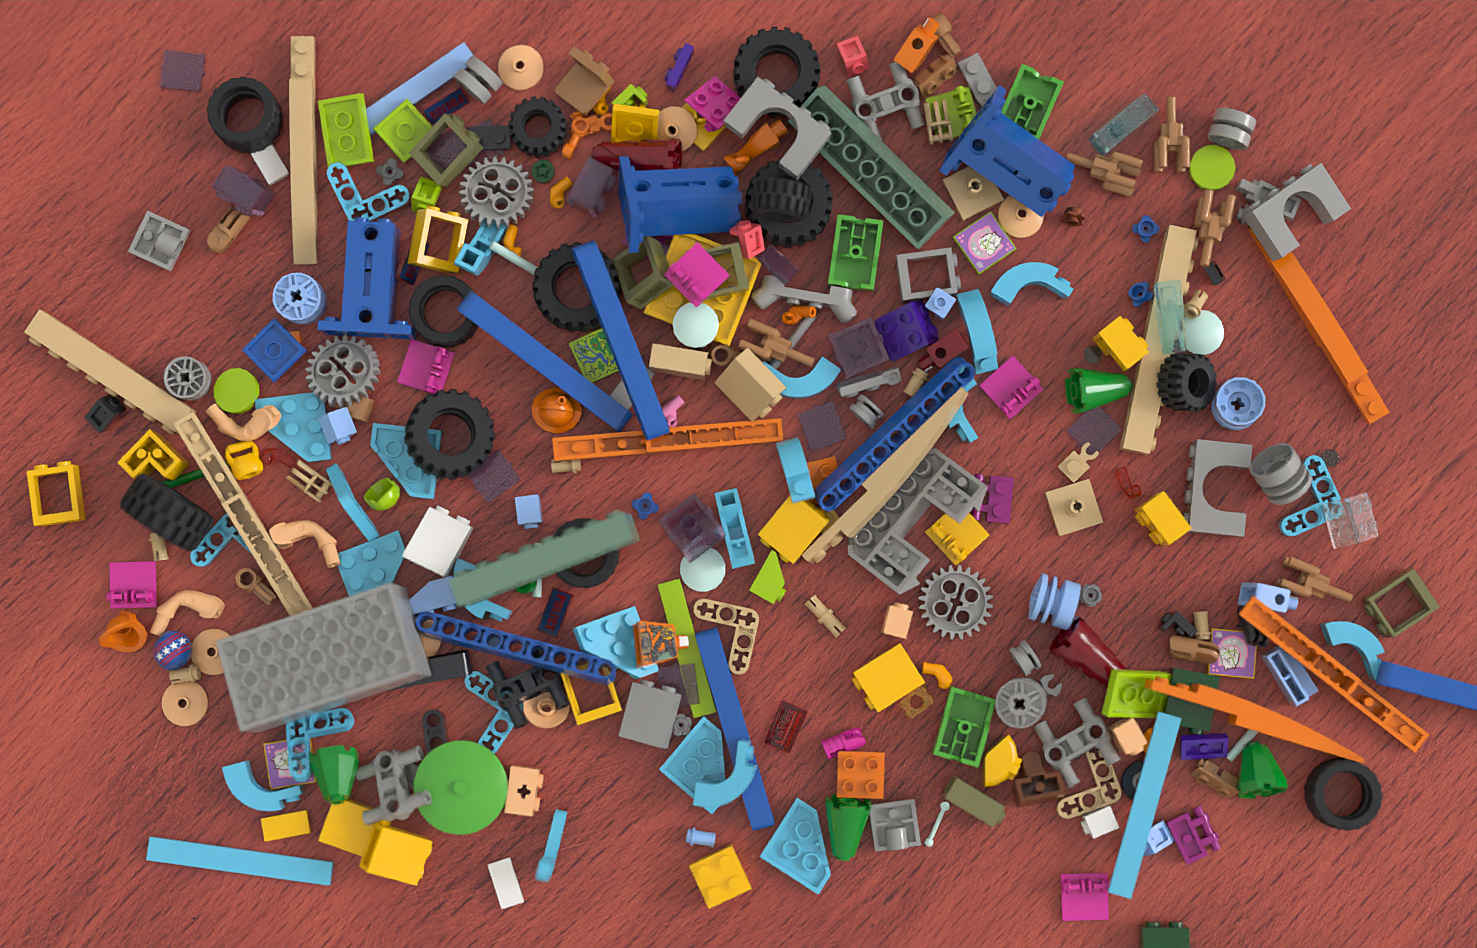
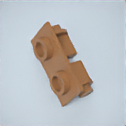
(943, 68)
(1206, 774)

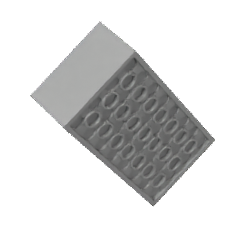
(323, 658)

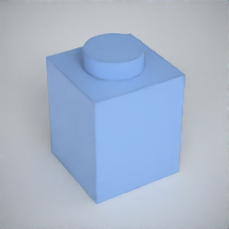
(337, 426)
(529, 511)

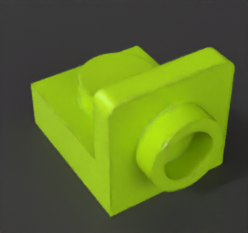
(630, 94)
(425, 194)

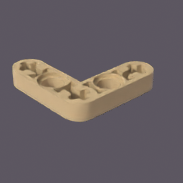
(741, 629)
(1097, 791)

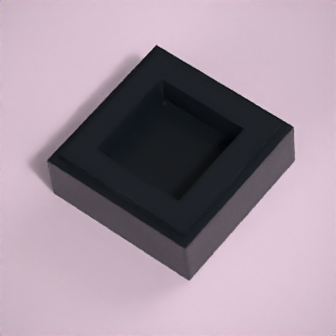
(1215, 273)

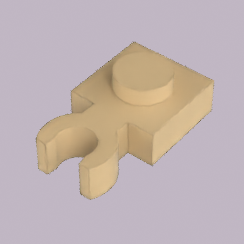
(1075, 465)

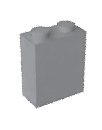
(650, 714)

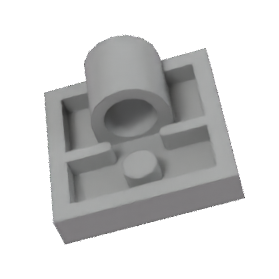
(159, 241)
(894, 825)

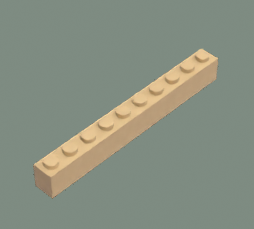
(1144, 401)

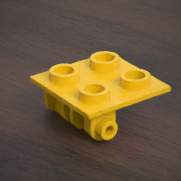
(957, 539)

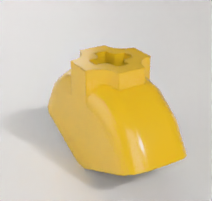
(1000, 762)

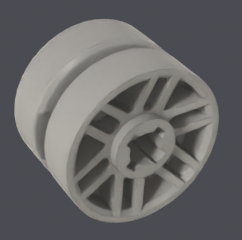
(478, 79)
(1231, 129)
(176, 380)

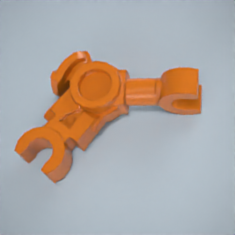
(583, 126)

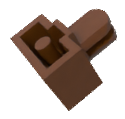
(1036, 785)

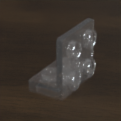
(1350, 520)

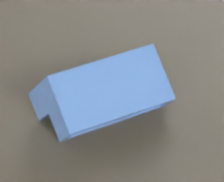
(1289, 675)

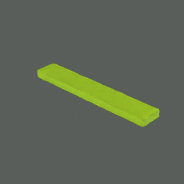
(678, 615)

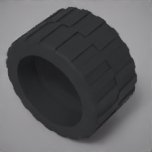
(231, 93)
(417, 305)
(595, 578)
(1369, 804)

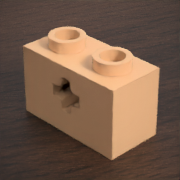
(897, 620)
(1127, 736)
(518, 778)

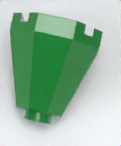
(335, 771)
(1259, 773)

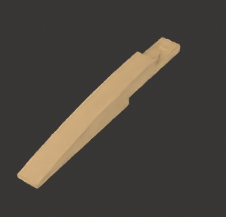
(303, 150)
(887, 479)
(242, 514)

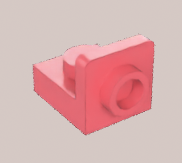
(853, 56)
(750, 238)

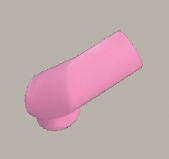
(670, 408)

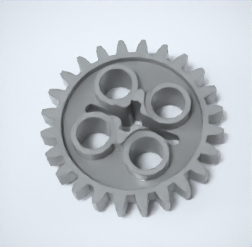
(486, 208)
(327, 384)
(976, 610)

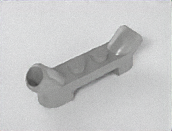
(838, 299)

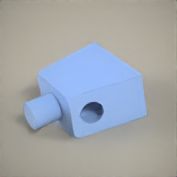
(1273, 597)

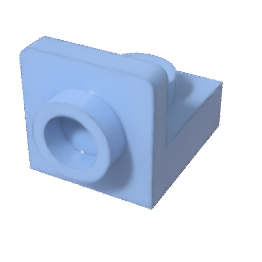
(940, 303)
(1158, 838)

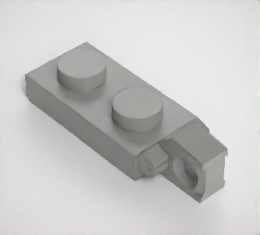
(977, 78)
(1257, 190)
(869, 381)

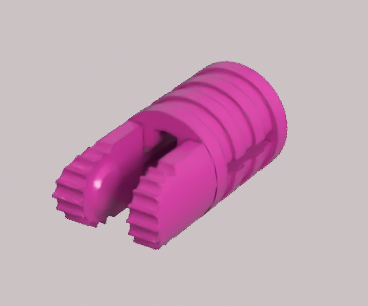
(843, 741)

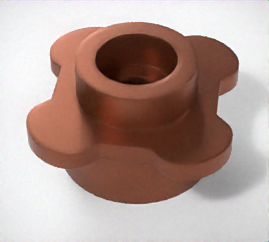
(1073, 216)

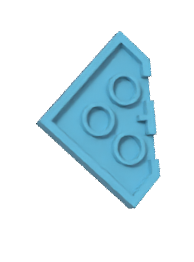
(300, 424)
(391, 448)
(372, 563)
(613, 640)
(697, 759)
(799, 847)

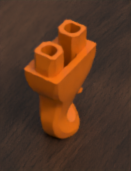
(759, 143)

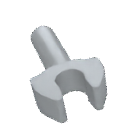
(1054, 691)

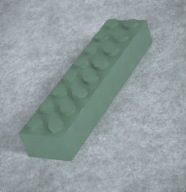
(877, 170)
(545, 559)

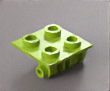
(959, 107)

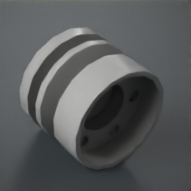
(1280, 474)
(1034, 702)

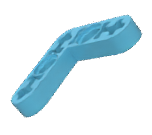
(356, 201)
(350, 504)
(1317, 508)
(227, 533)
(501, 714)
(308, 731)
(548, 861)

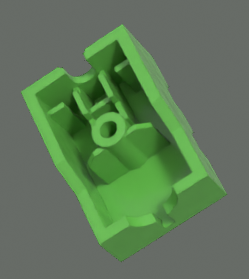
(1031, 100)
(855, 253)
(964, 726)

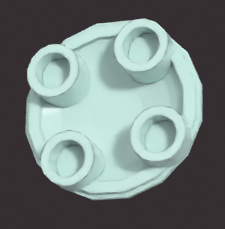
(695, 325)
(1203, 333)
(704, 572)

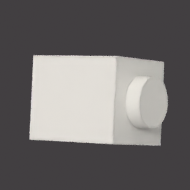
(1099, 822)

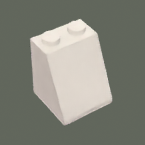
(438, 541)

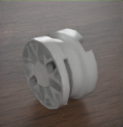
(865, 413)
(1025, 662)

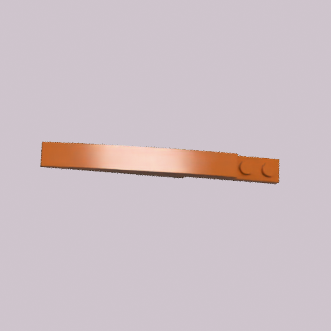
(1327, 333)
(678, 439)
(1333, 674)
(1252, 716)

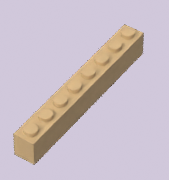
(107, 370)

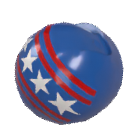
(172, 650)

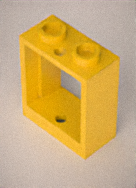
(419, 238)
(78, 512)
(596, 713)

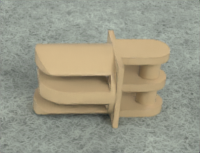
(938, 124)
(311, 482)

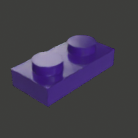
(682, 60)
(1203, 746)

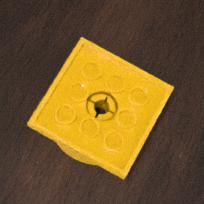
(727, 308)

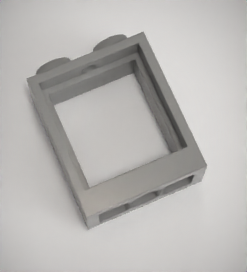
(903, 275)

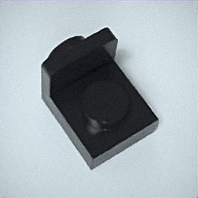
(104, 412)
(1181, 625)

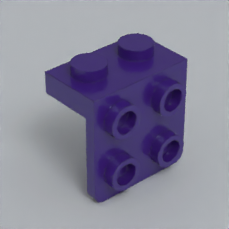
(906, 330)

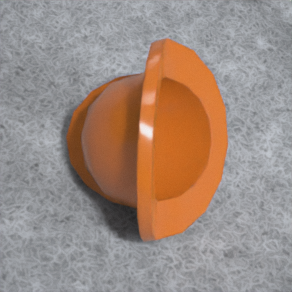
(556, 410)
(124, 633)

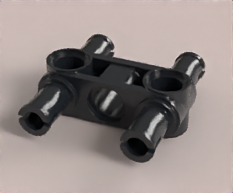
(525, 687)

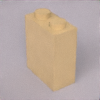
(680, 362)
(750, 385)

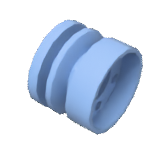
(301, 312)
(1249, 397)
(1057, 602)

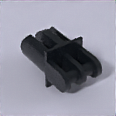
(1251, 634)

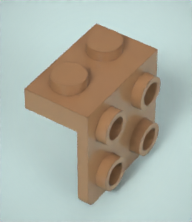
(584, 82)

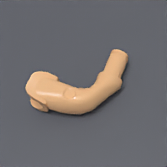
(261, 422)
(286, 534)
(206, 604)

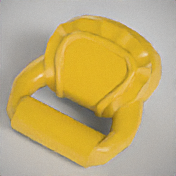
(245, 465)

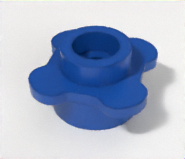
(1145, 222)
(1139, 288)
(651, 506)

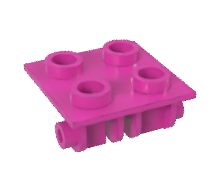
(713, 103)
(696, 274)
(425, 367)
(1011, 387)
(132, 585)
(1084, 896)

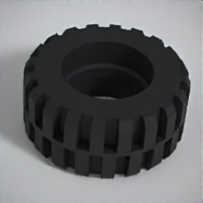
(783, 43)
(802, 231)
(545, 290)
(463, 407)
(166, 512)

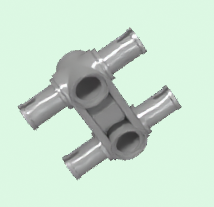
(887, 100)
(1076, 743)
(393, 785)

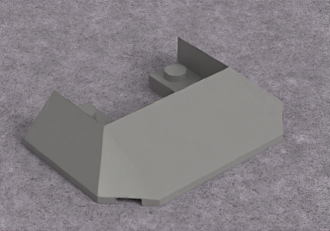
(881, 542)

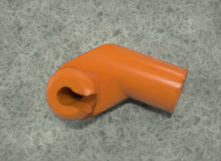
(798, 312)

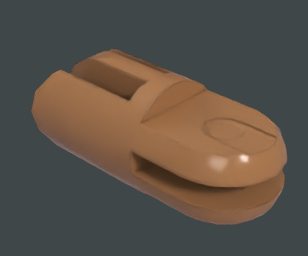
(226, 230)
(1193, 650)

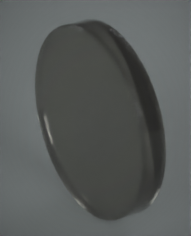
(1092, 354)
(1330, 457)

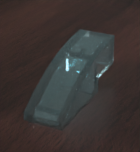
(1123, 124)
(1170, 316)

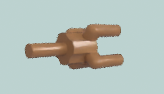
(1171, 141)
(1109, 170)
(1212, 223)
(773, 345)
(1309, 581)

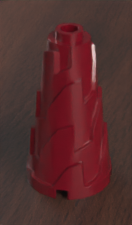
(643, 154)
(1085, 651)

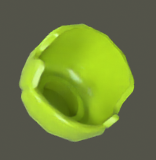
(382, 495)

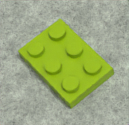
(346, 130)
(1128, 696)

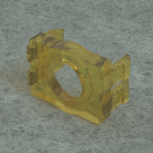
(905, 702)

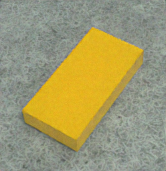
(286, 825)

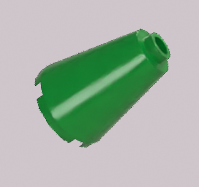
(1094, 388)
(846, 824)

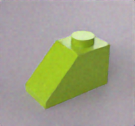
(769, 580)

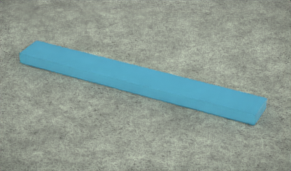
(1144, 805)
(240, 860)

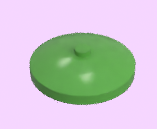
(464, 787)

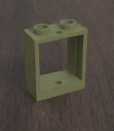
(435, 171)
(739, 268)
(641, 294)
(1420, 592)
(974, 801)

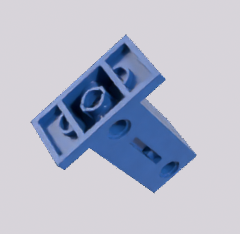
(1011, 158)
(676, 201)
(370, 284)

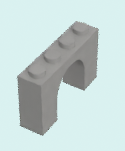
(764, 99)
(1267, 216)
(1204, 457)

